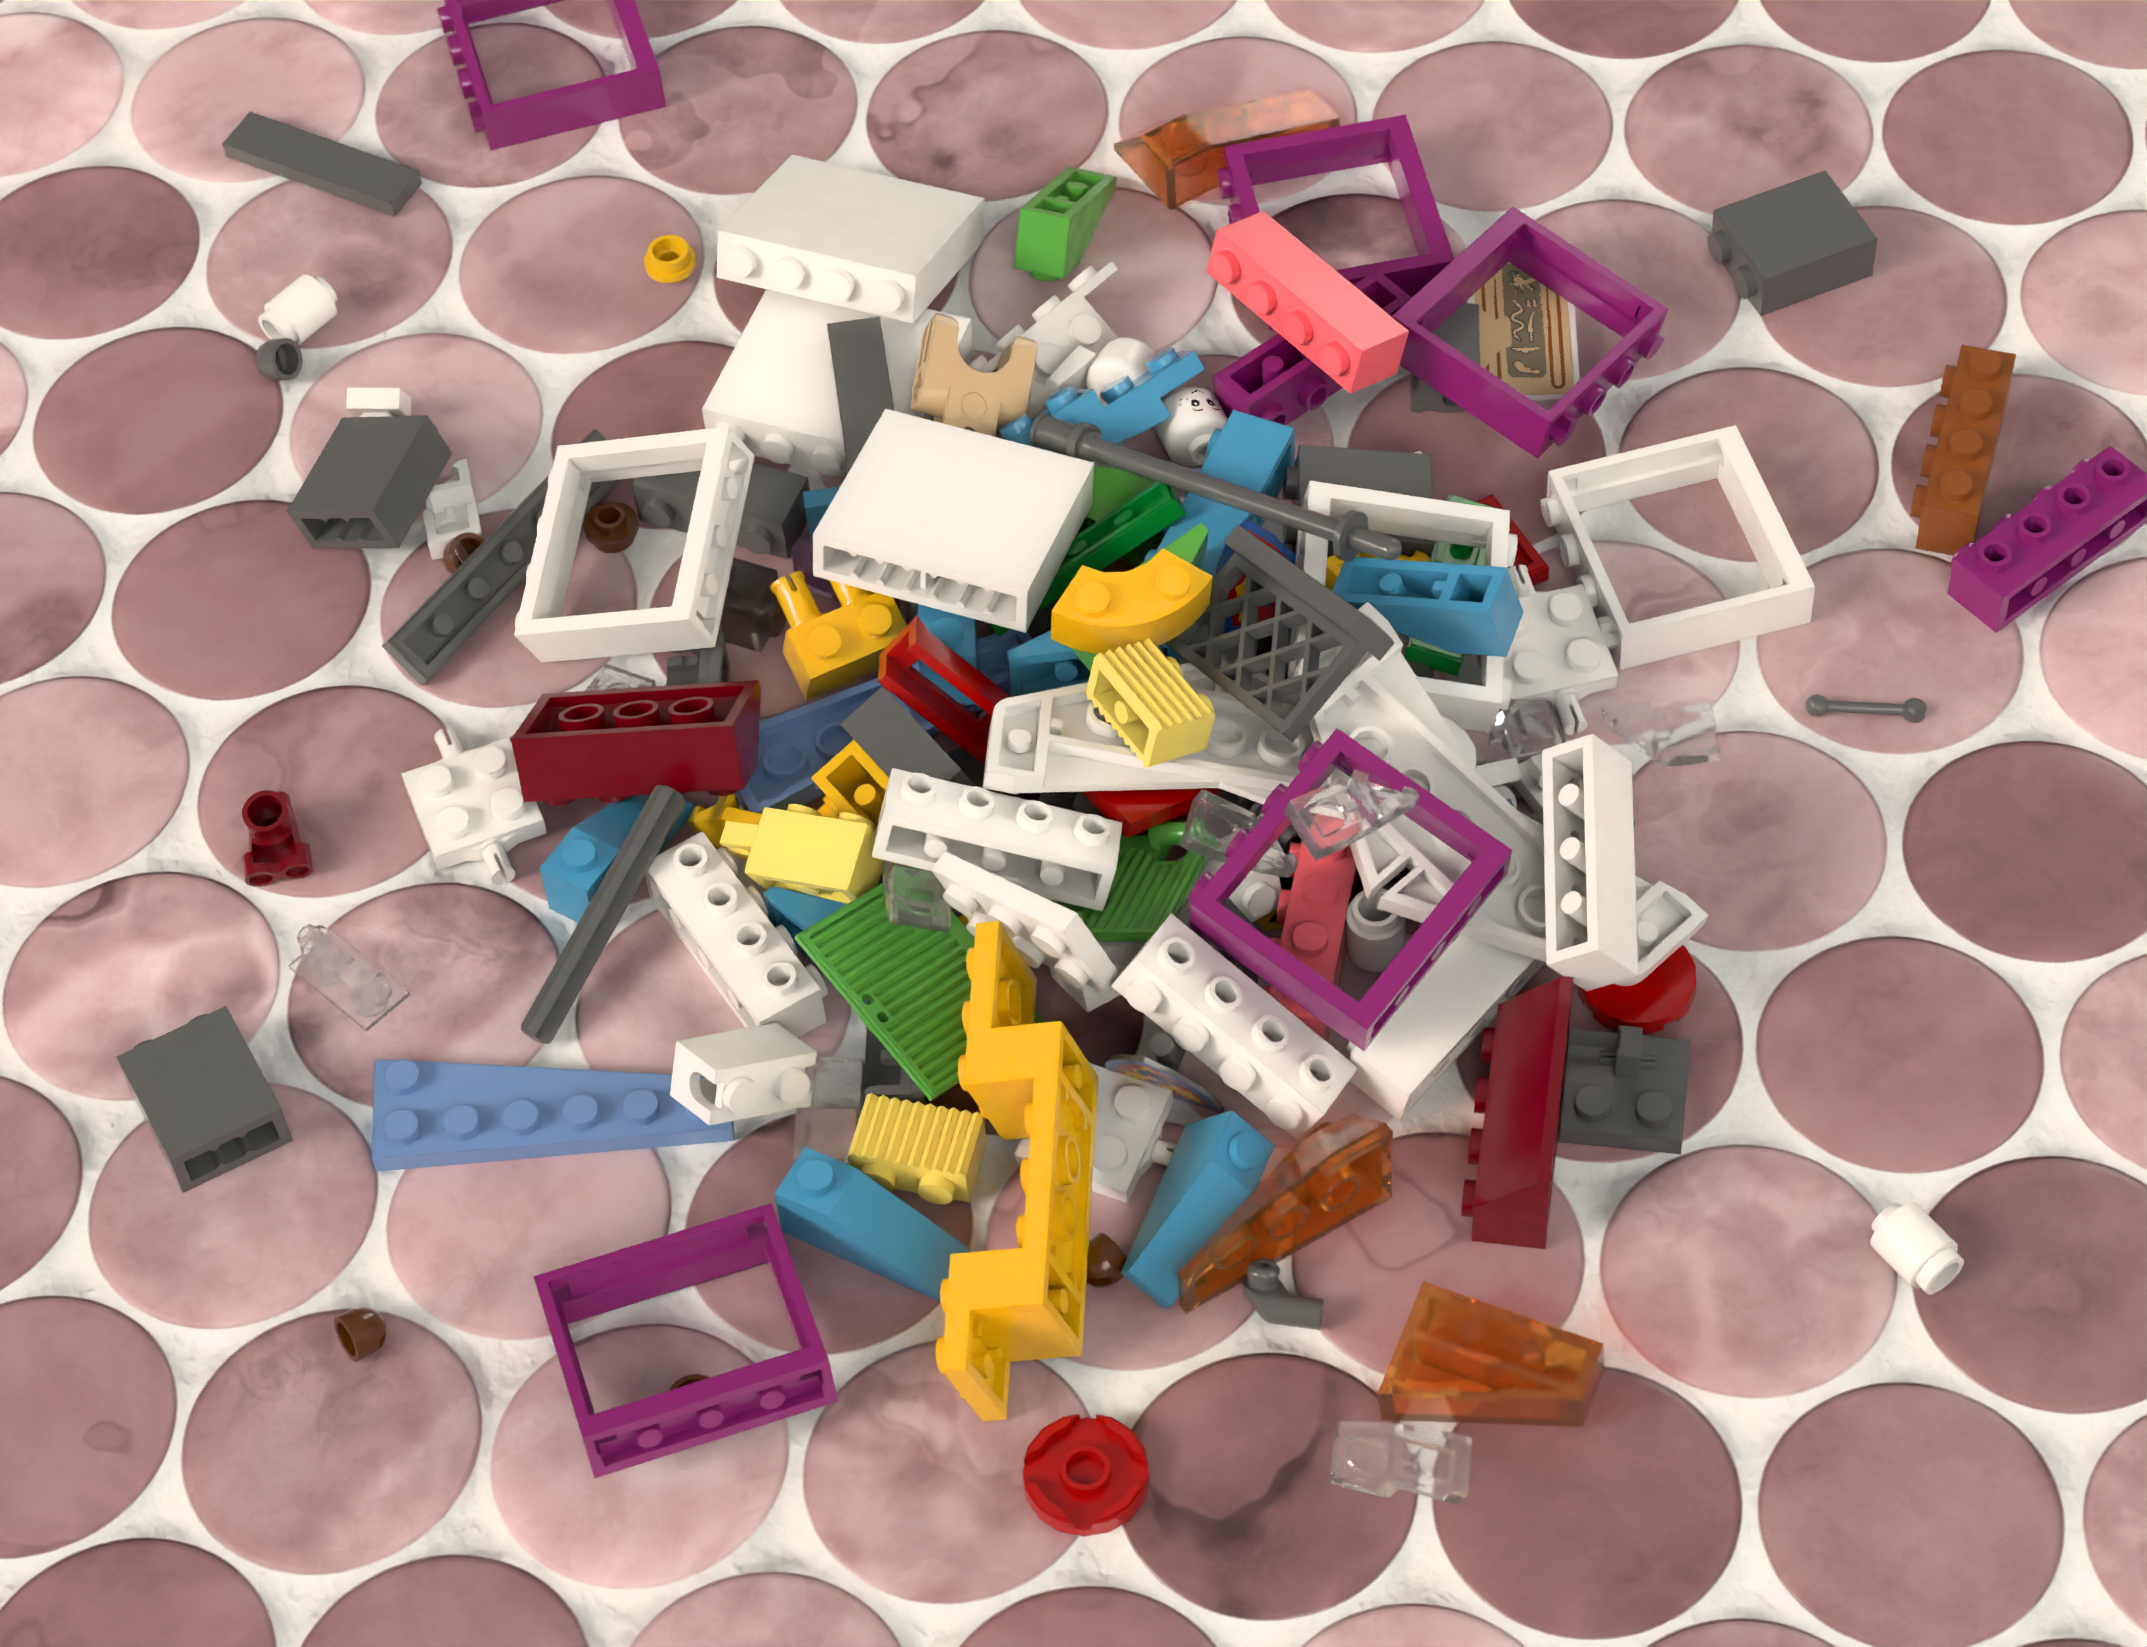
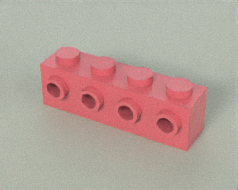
(1307, 302)
(1316, 920)

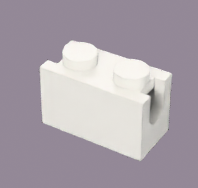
(744, 1073)

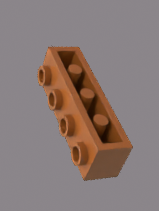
(1965, 449)

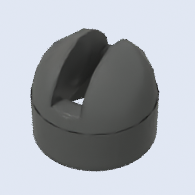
(279, 359)

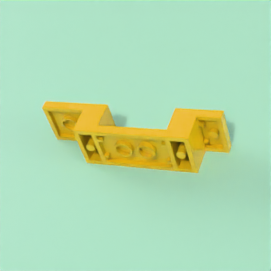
(1039, 1088)

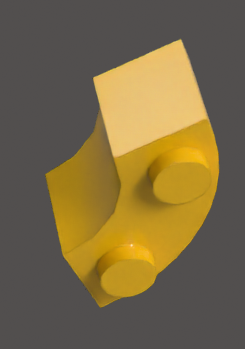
(1128, 607)

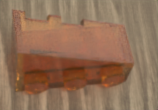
(1487, 1366)

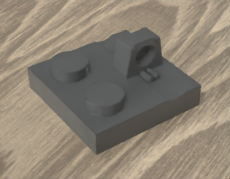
(1625, 1090)

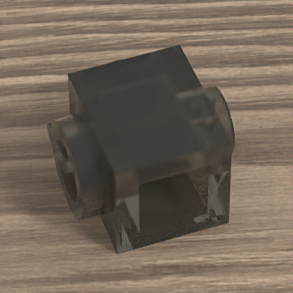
(750, 608)

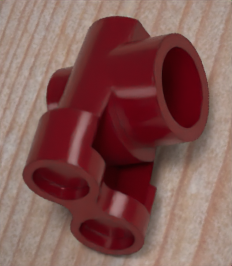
(273, 840)

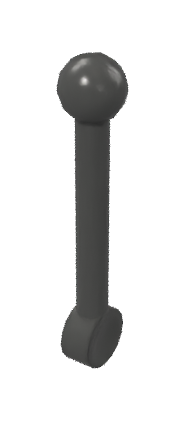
(1912, 710)

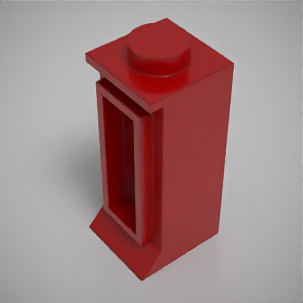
(930, 700)

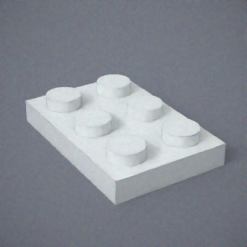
(1036, 925)

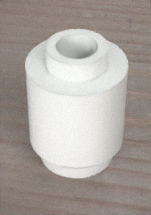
(299, 309)
(1372, 934)
(1916, 1247)

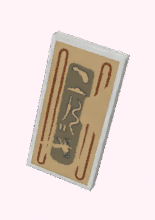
(1527, 336)

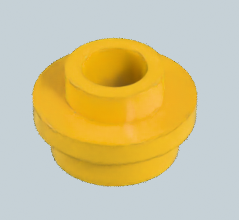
(669, 259)

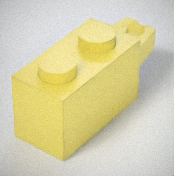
(808, 852)

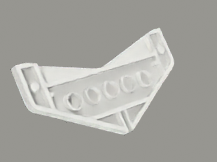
(1398, 722)
(1065, 745)

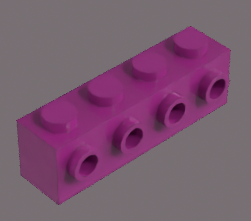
(1280, 380)
(2050, 539)

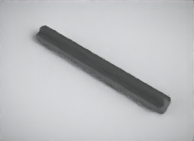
(603, 914)

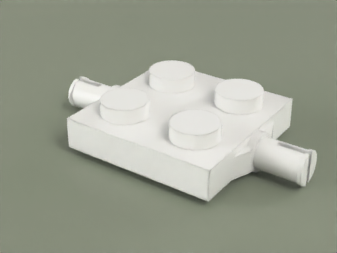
(1558, 650)
(472, 805)
(1126, 1133)

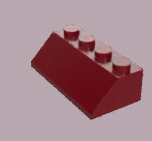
(639, 738)
(1520, 1117)

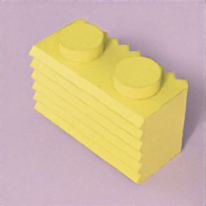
(1150, 703)
(919, 1148)

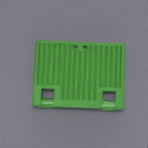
(1143, 887)
(910, 981)

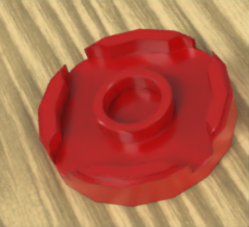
(1652, 1002)
(1085, 1474)

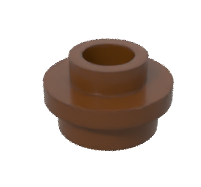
(611, 526)

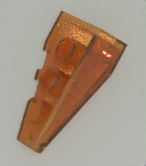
(1183, 153)
(1311, 1192)

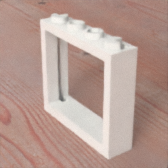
(1663, 468)
(1428, 519)
(706, 558)

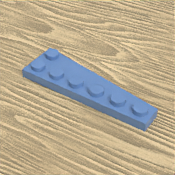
(808, 737)
(502, 1113)

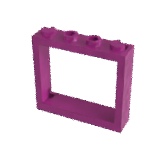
(559, 108)
(1343, 149)
(1567, 273)
(1364, 1019)
(706, 1407)

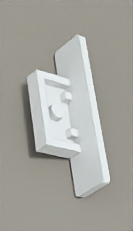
(1061, 327)

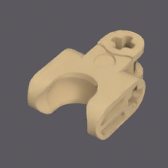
(964, 396)

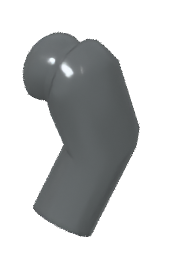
(1273, 1300)

